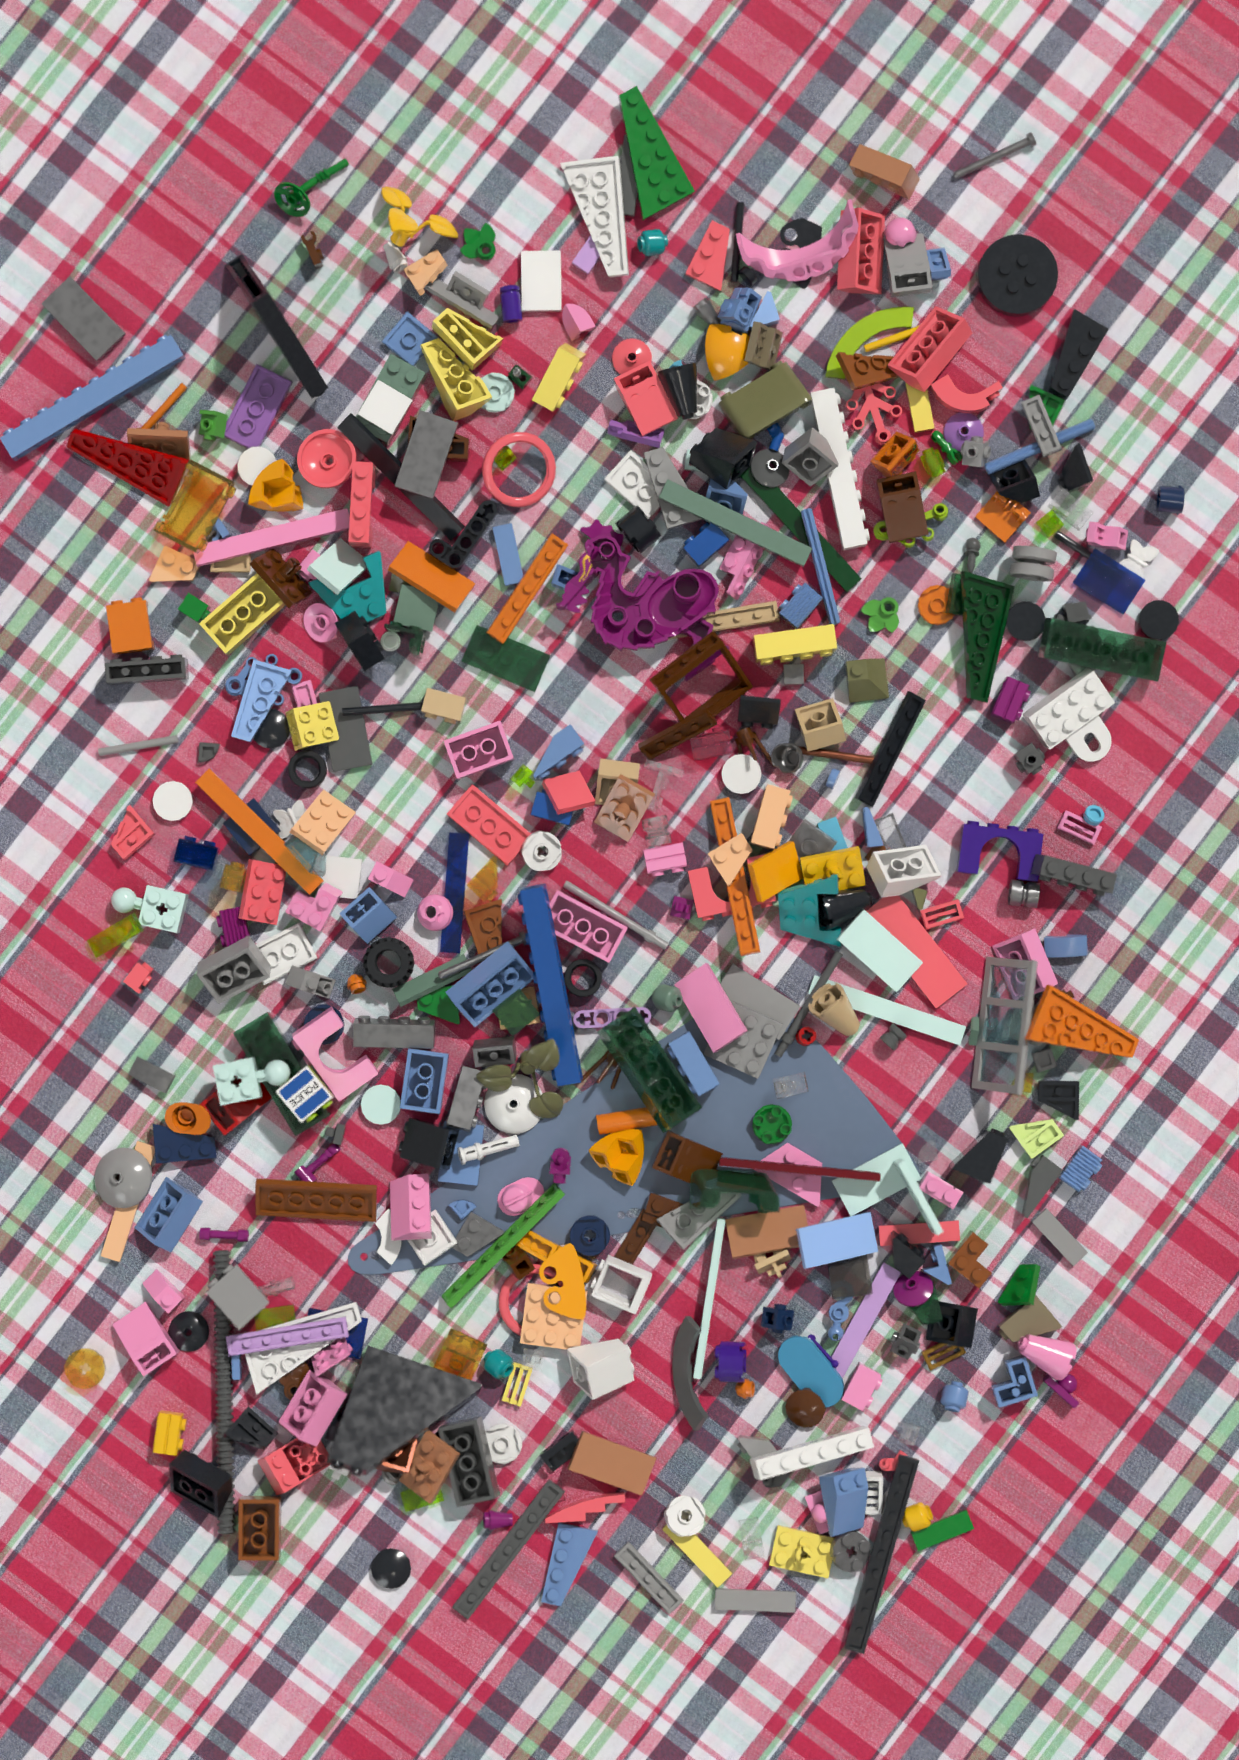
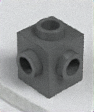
(1022, 759)
(905, 1341)

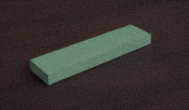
(427, 982)

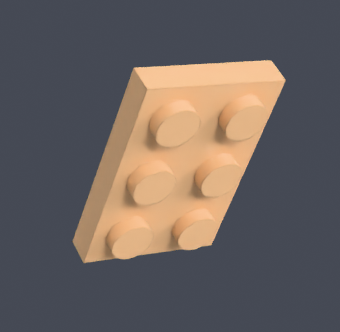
(322, 822)

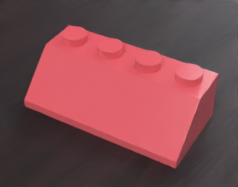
(863, 264)
(930, 348)

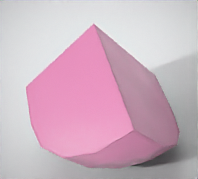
(576, 320)

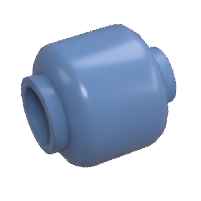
(954, 1396)

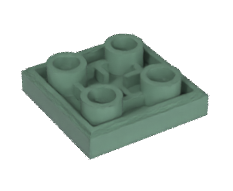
(415, 608)

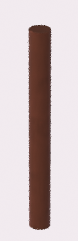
(838, 755)

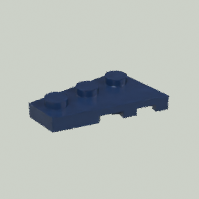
(181, 1147)

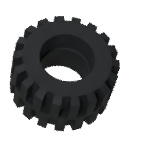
(372, 969)

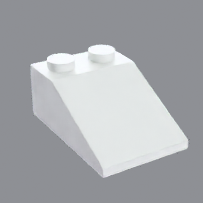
(902, 869)

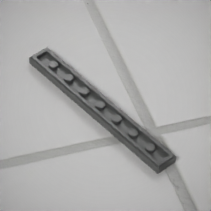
(508, 1549)

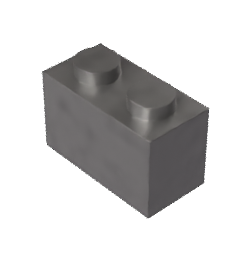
(494, 1051)

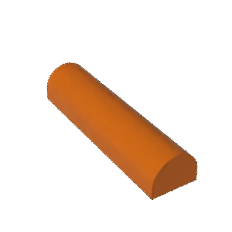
(624, 1120)

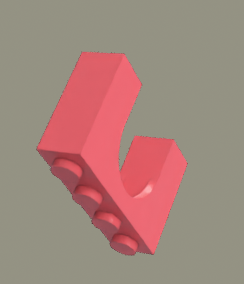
(360, 507)
(709, 904)

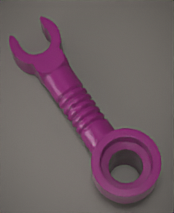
(306, 1174)

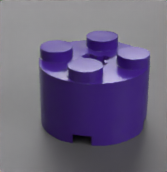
(731, 1361)

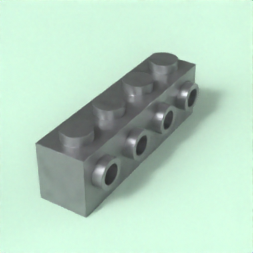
(394, 1032)

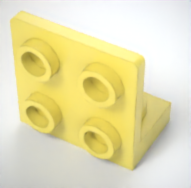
(312, 725)

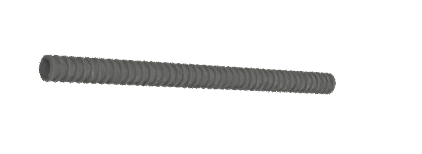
(224, 1397)

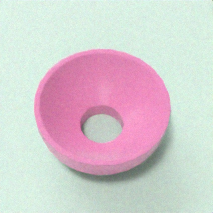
(443, 915)

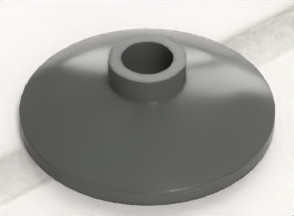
(764, 473)

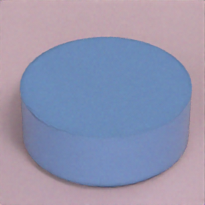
(832, 779)

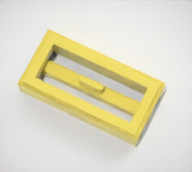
(512, 1400)

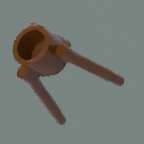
(746, 738)
(611, 1062)

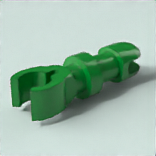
(946, 447)

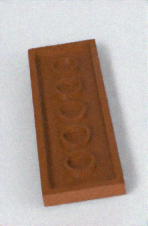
(316, 1200)

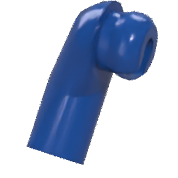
(777, 436)

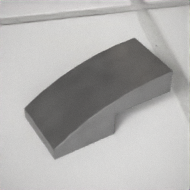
(151, 1074)

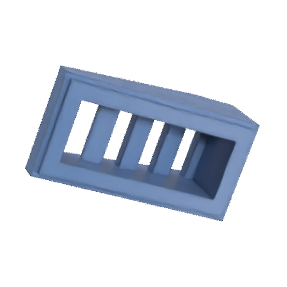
(872, 835)

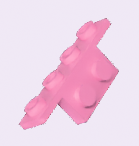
(740, 563)

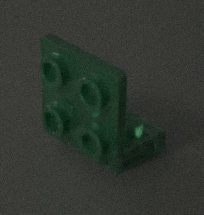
(417, 644)

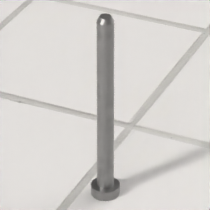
(480, 957)

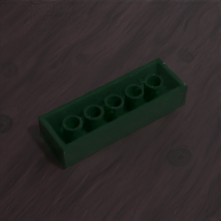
(1101, 649)
(267, 1043)
(649, 1070)

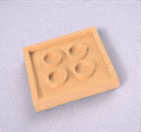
(545, 1326)

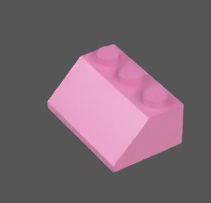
(1028, 947)
(411, 1207)

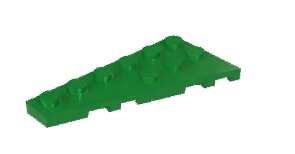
(654, 165)

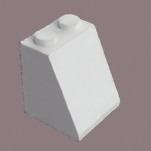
(601, 1367)

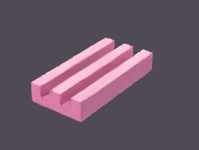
(1064, 820)

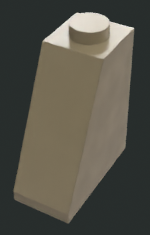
(1028, 1320)

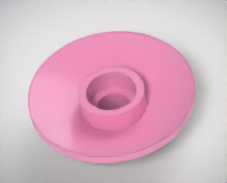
(315, 625)

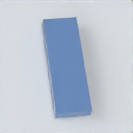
(508, 554)

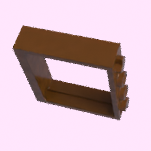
(691, 659)

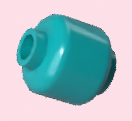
(652, 242)
(498, 1364)

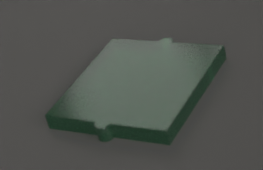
(516, 1012)

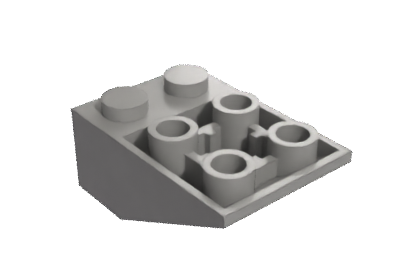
(908, 268)

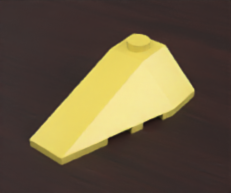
(457, 385)

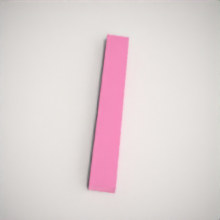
(273, 537)

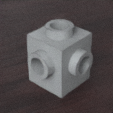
(975, 451)

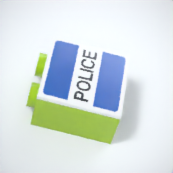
(305, 1094)

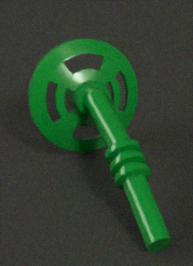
(297, 192)

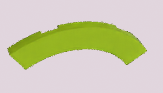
(865, 329)

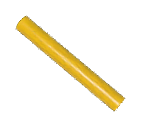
(889, 340)

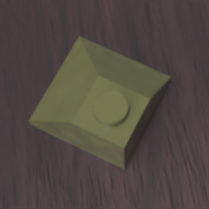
(866, 680)

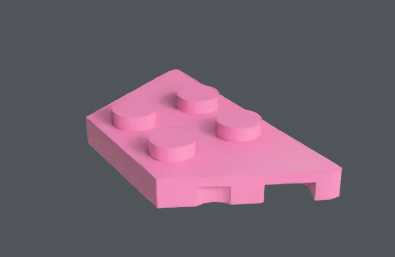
(803, 1185)

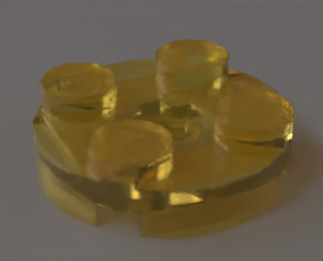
(76, 1375)

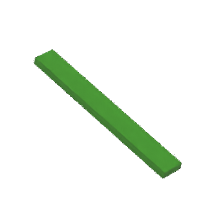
(502, 1245)

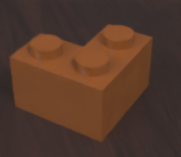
(965, 1258)

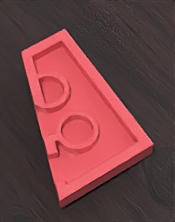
(710, 257)

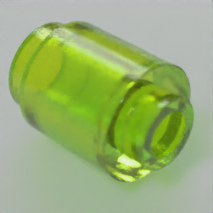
(933, 462)

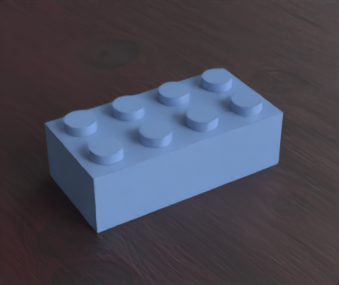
(490, 984)

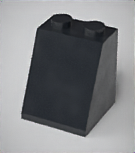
(723, 456)
(428, 1143)
(981, 1156)

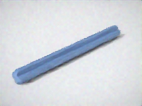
(1033, 449)
(820, 566)

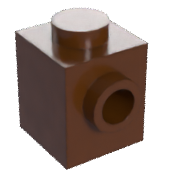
(518, 1262)

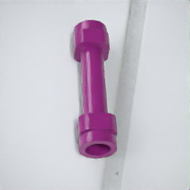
(241, 1235)

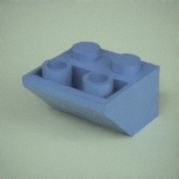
(368, 915)

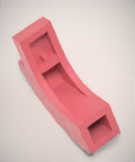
(961, 402)

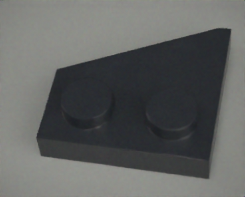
(1060, 1096)

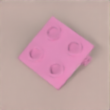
(330, 1355)

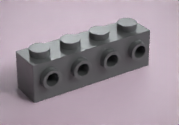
(146, 670)
(1073, 873)

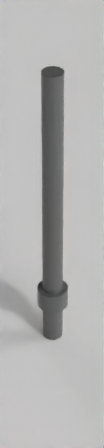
(788, 1037)

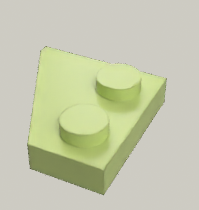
(1036, 1135)

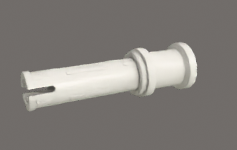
(479, 1150)

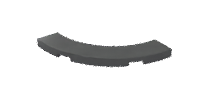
(683, 1376)

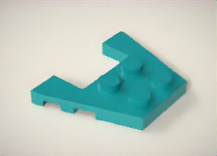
(363, 597)
(801, 910)

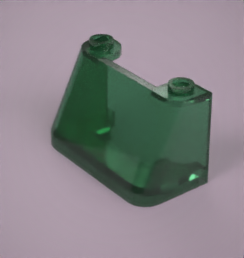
(709, 1183)

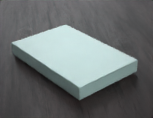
(338, 566)

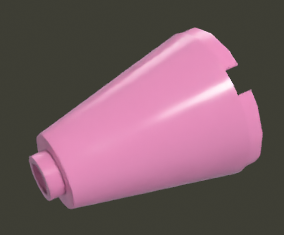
(1048, 1354)

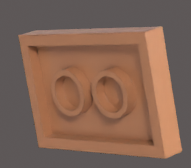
(161, 439)
(624, 807)
(430, 1467)

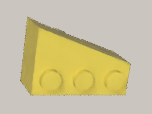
(465, 338)
(559, 377)

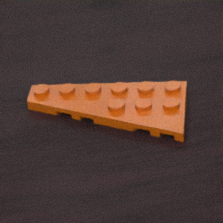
(1071, 1024)

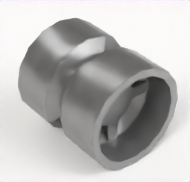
(1023, 893)

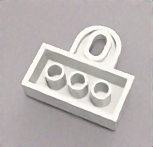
(1072, 714)

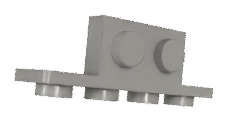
(465, 296)

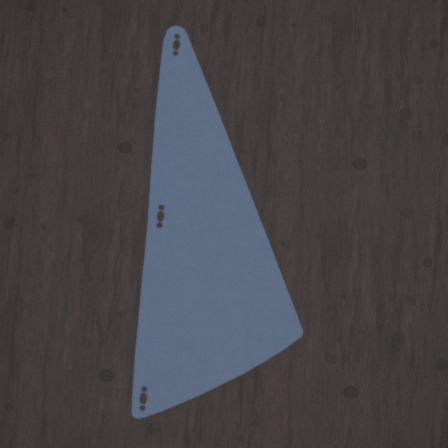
(828, 1123)

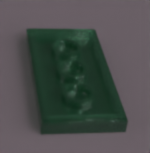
(508, 661)

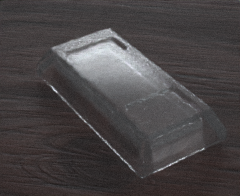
(890, 832)

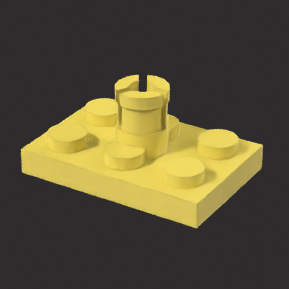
(801, 1551)

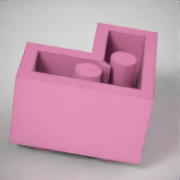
(315, 910)

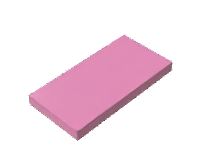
(711, 1008)

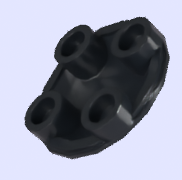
(273, 730)
(391, 1568)

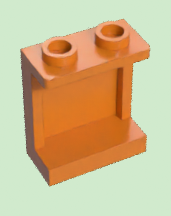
(129, 626)

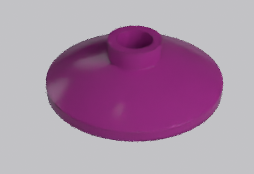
(916, 1294)

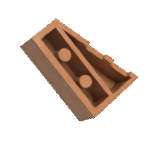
(884, 171)

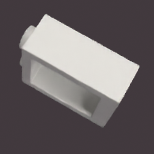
(616, 1300)

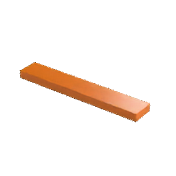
(527, 588)

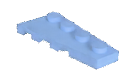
(260, 694)

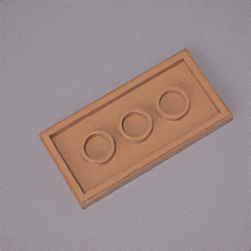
(765, 1231)
(611, 1463)

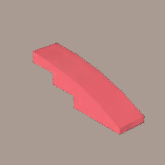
(577, 1510)

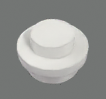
(390, 641)

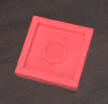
(568, 792)

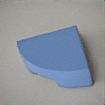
(462, 1207)

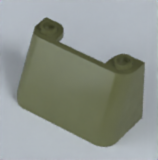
(765, 401)

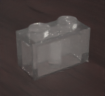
(1070, 509)

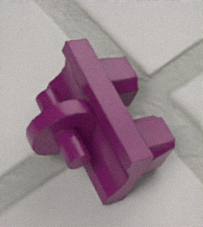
(560, 1165)

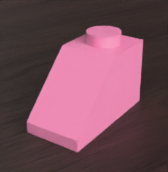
(390, 879)
(163, 1291)

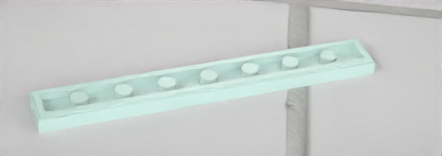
(901, 1014)
(709, 1296)

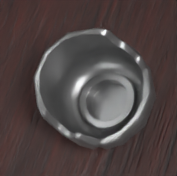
(787, 757)

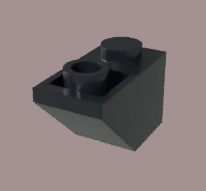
(906, 1256)

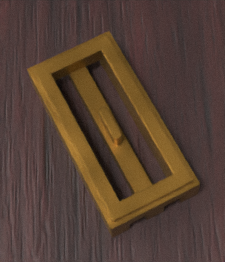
(927, 1359)

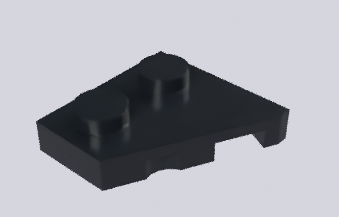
(251, 1430)

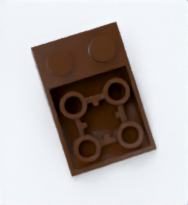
(902, 507)
(683, 1156)

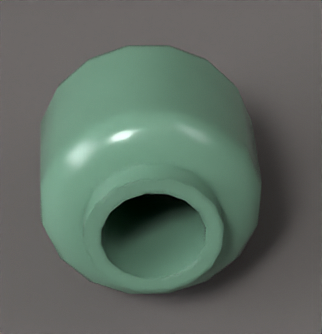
(667, 998)

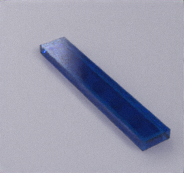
(455, 890)

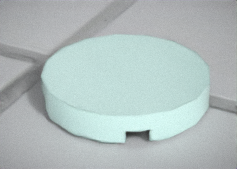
(500, 390)
(380, 1104)

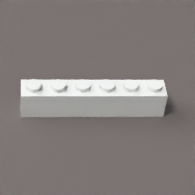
(811, 1453)

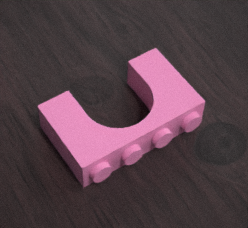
(339, 1081)

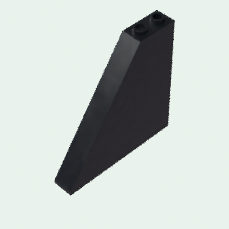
(277, 326)
(392, 1407)

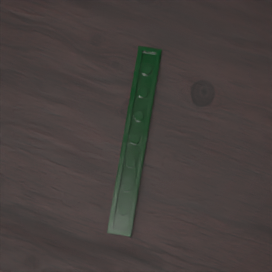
(792, 519)

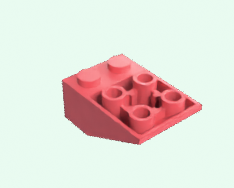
(645, 398)
(293, 1464)

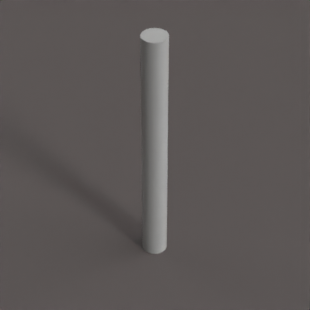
(138, 745)

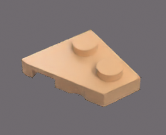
(425, 270)
(174, 567)
(731, 857)

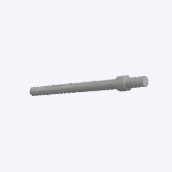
(649, 936)

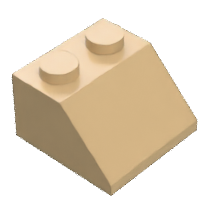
(820, 724)
(608, 774)

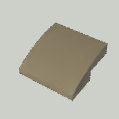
(763, 346)

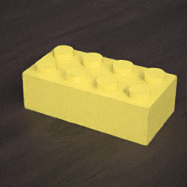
(242, 614)
(795, 643)

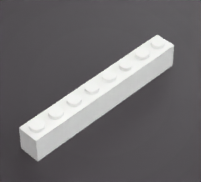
(842, 478)

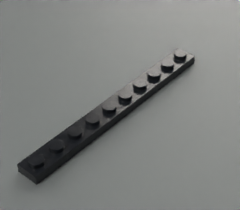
(881, 1553)

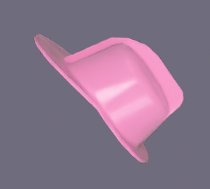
(519, 1196)

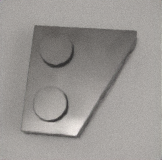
(475, 1234)

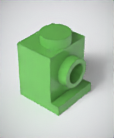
(212, 425)

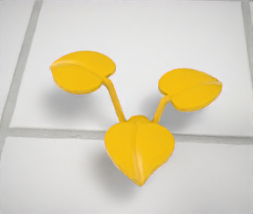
(405, 226)

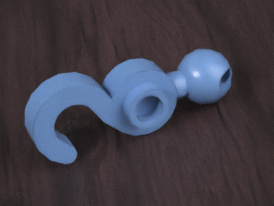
(838, 1313)

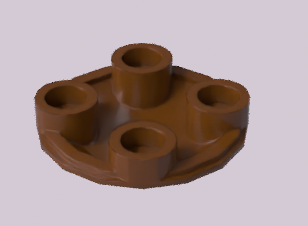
(805, 1408)

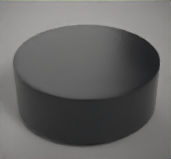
(748, 275)

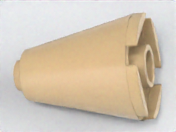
(835, 1009)

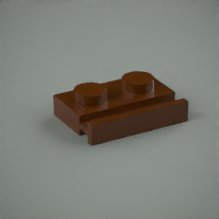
(656, 1207)

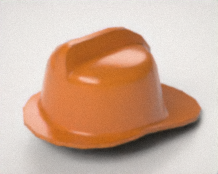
(187, 1118)

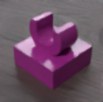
(681, 907)

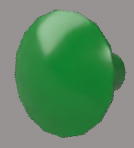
(772, 1124)

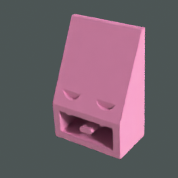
(145, 1339)

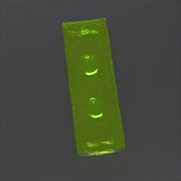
(115, 935)

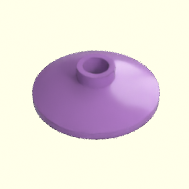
(953, 428)

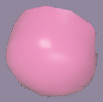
(900, 232)

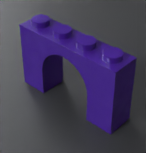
(975, 836)

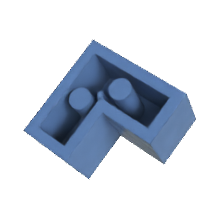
(1018, 1387)

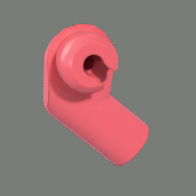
(889, 1464)

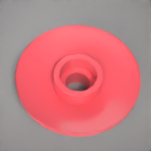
(624, 349)

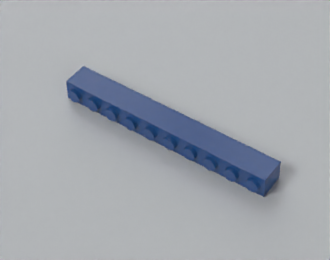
(550, 981)

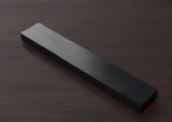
(890, 749)

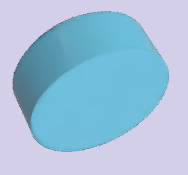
(1093, 815)

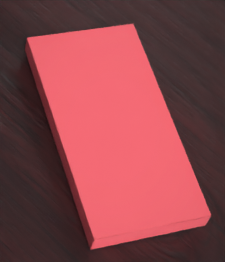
(489, 824)

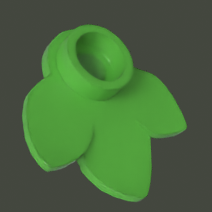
(879, 616)

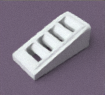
(874, 1479)

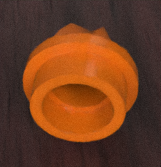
(356, 984)
(745, 1389)

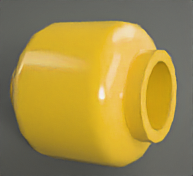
(917, 1517)

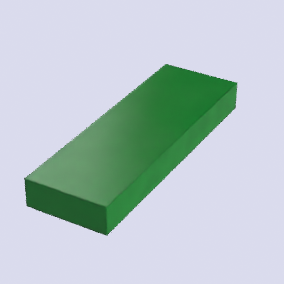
(942, 1530)

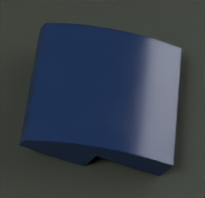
(241, 836)

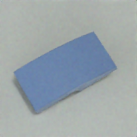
(1065, 946)

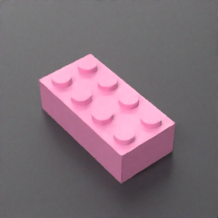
(586, 926)

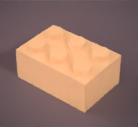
(771, 817)

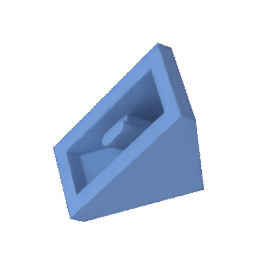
(562, 576)

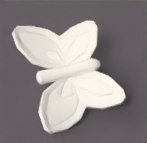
(1138, 556)
(289, 818)

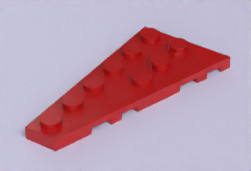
(141, 467)

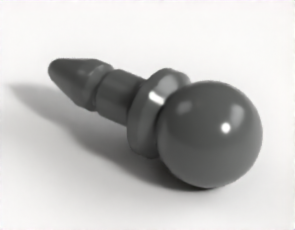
(972, 547)

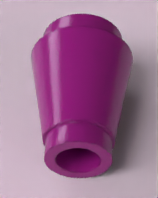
(495, 1520)

